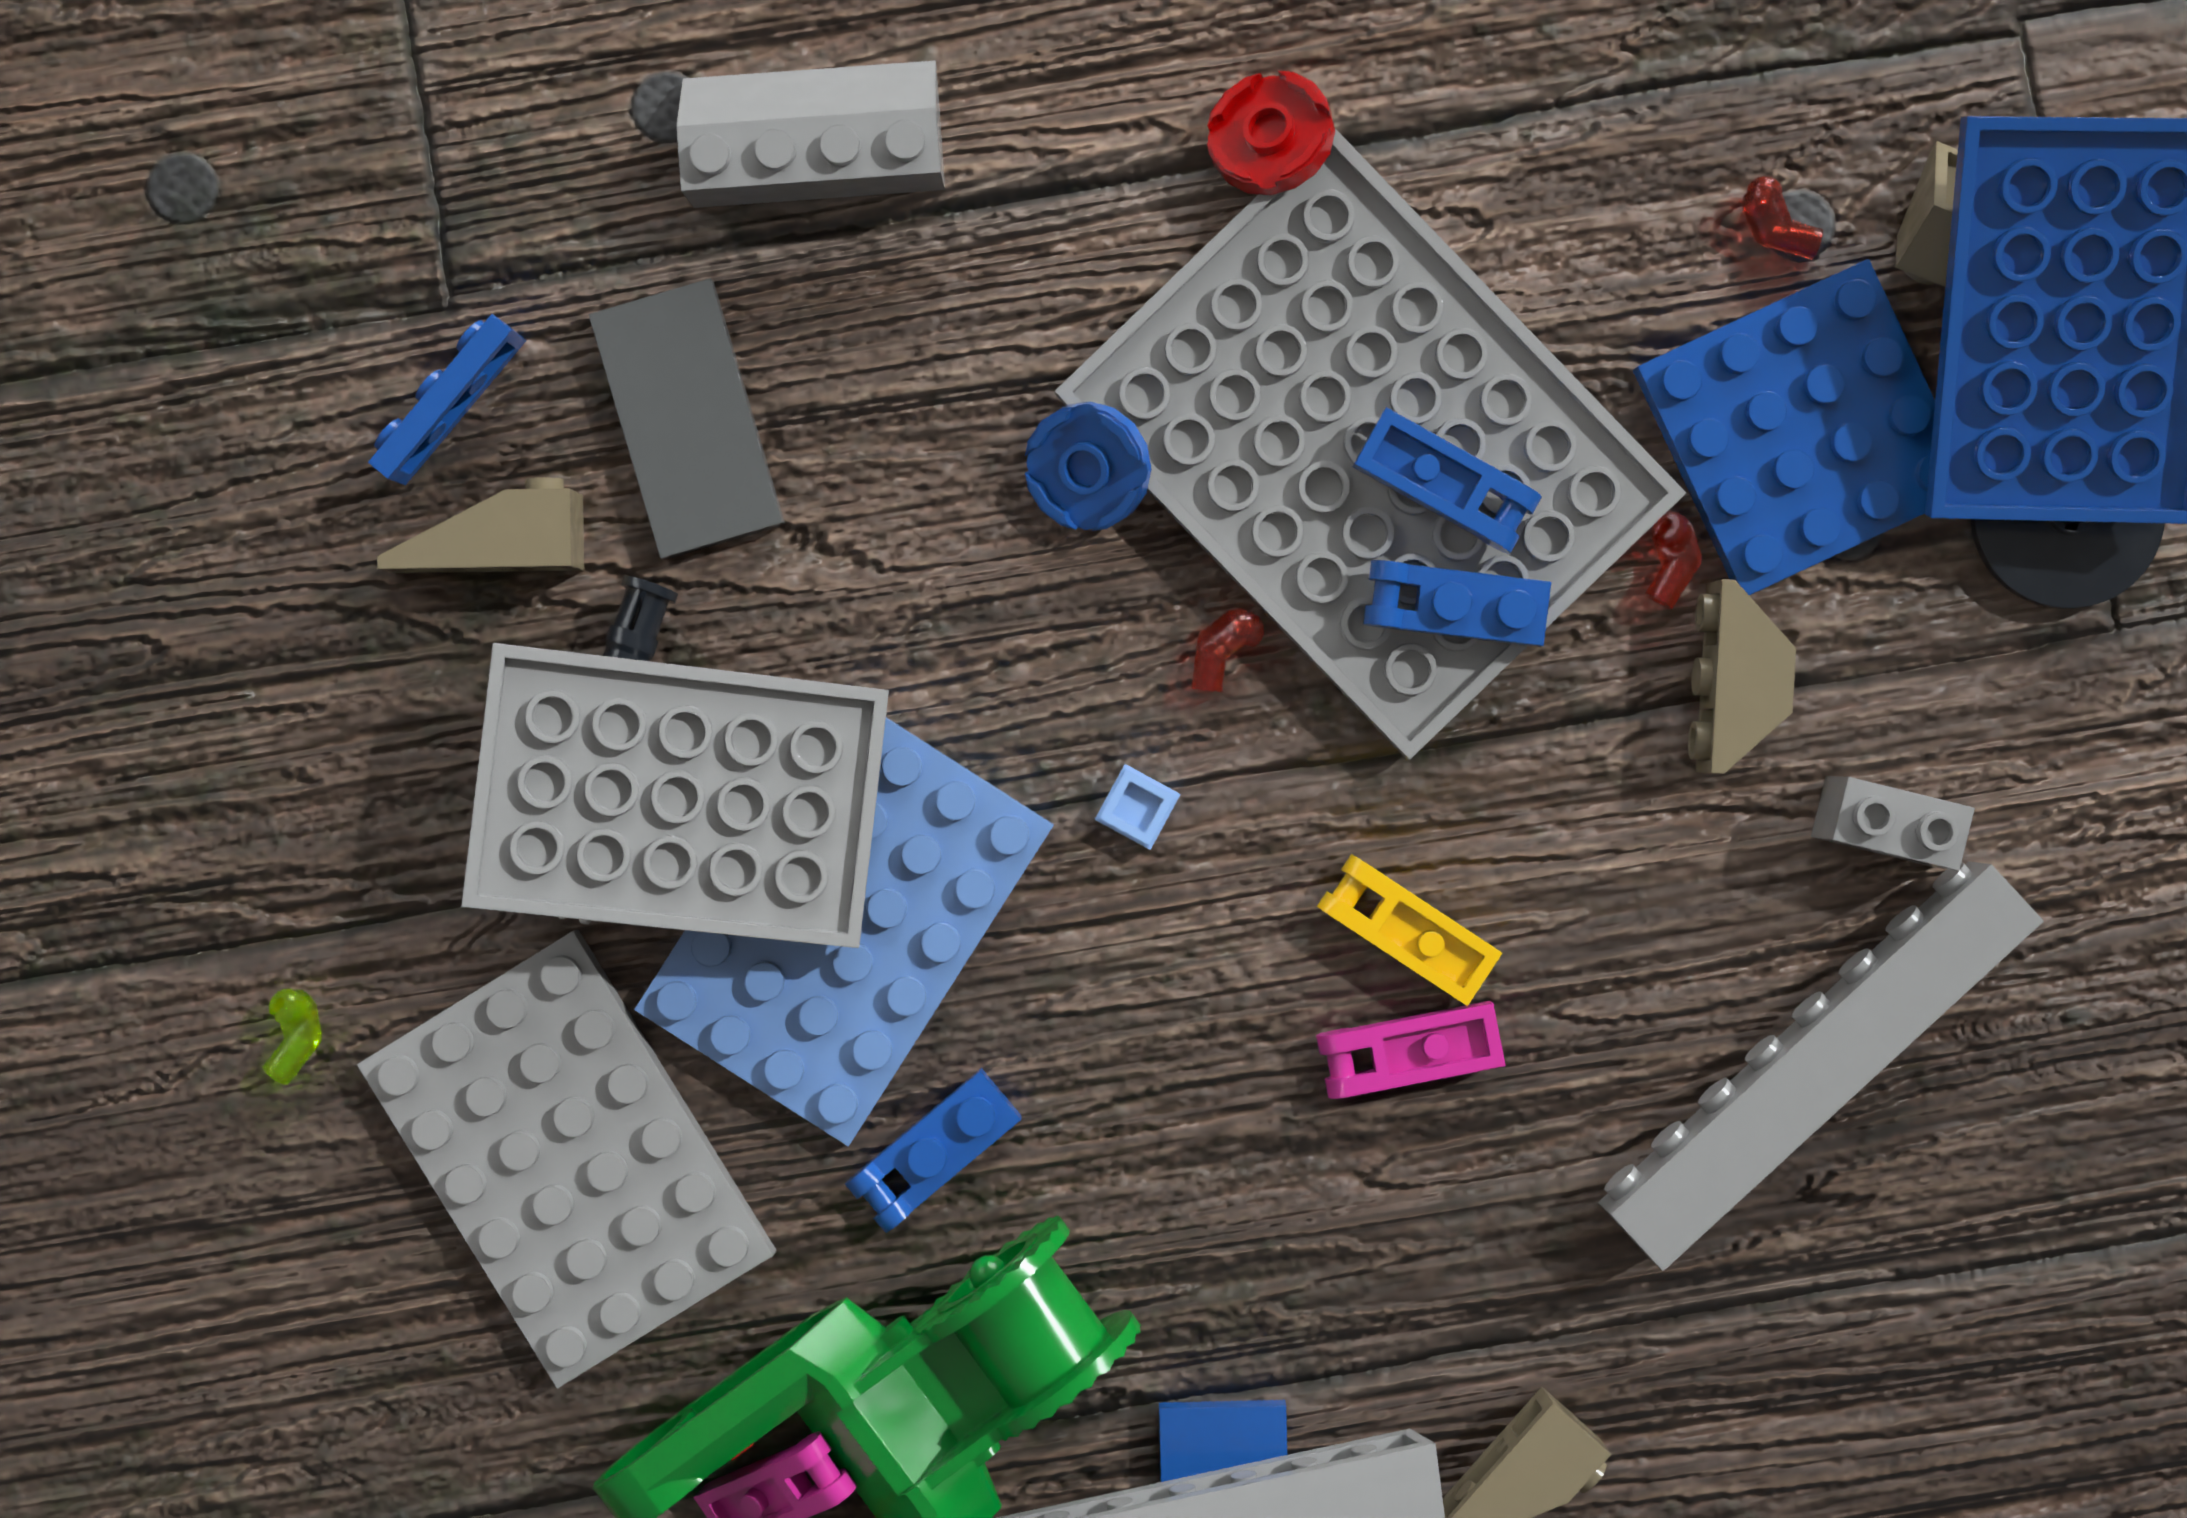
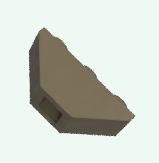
(1740, 679)

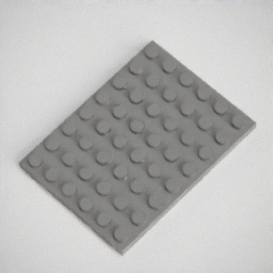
(1267, 380)

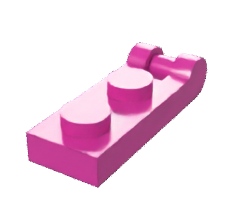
(1413, 1049)
(779, 1485)

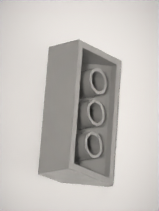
(810, 134)

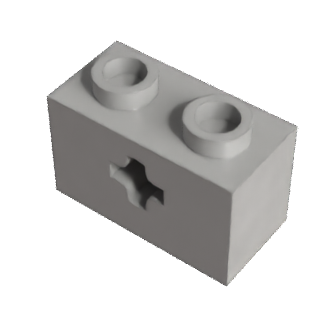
(1892, 822)

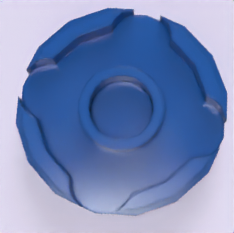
(1087, 466)

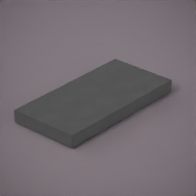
(686, 419)

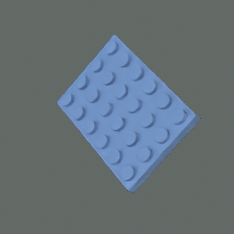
(837, 1021)

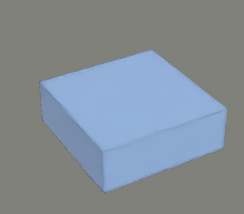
(1137, 806)

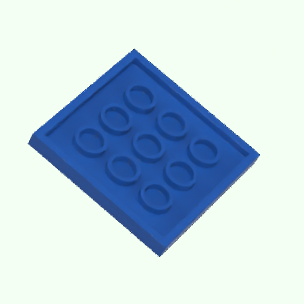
(1798, 427)

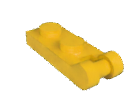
(1412, 931)

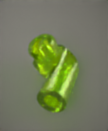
(301, 1033)

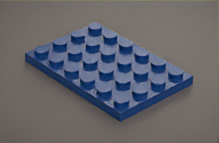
(2064, 324)

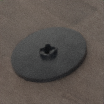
(2067, 564)

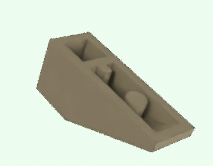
(505, 533)
(1530, 1465)

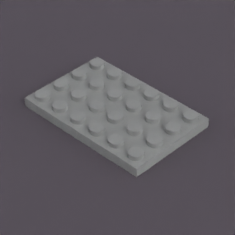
(674, 796)
(567, 1158)

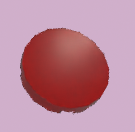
(1270, 133)

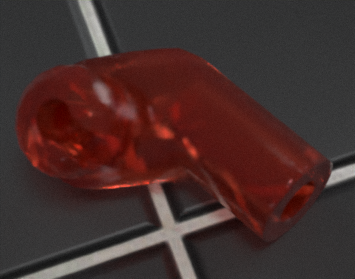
(1771, 221)
(1678, 557)
(1218, 642)

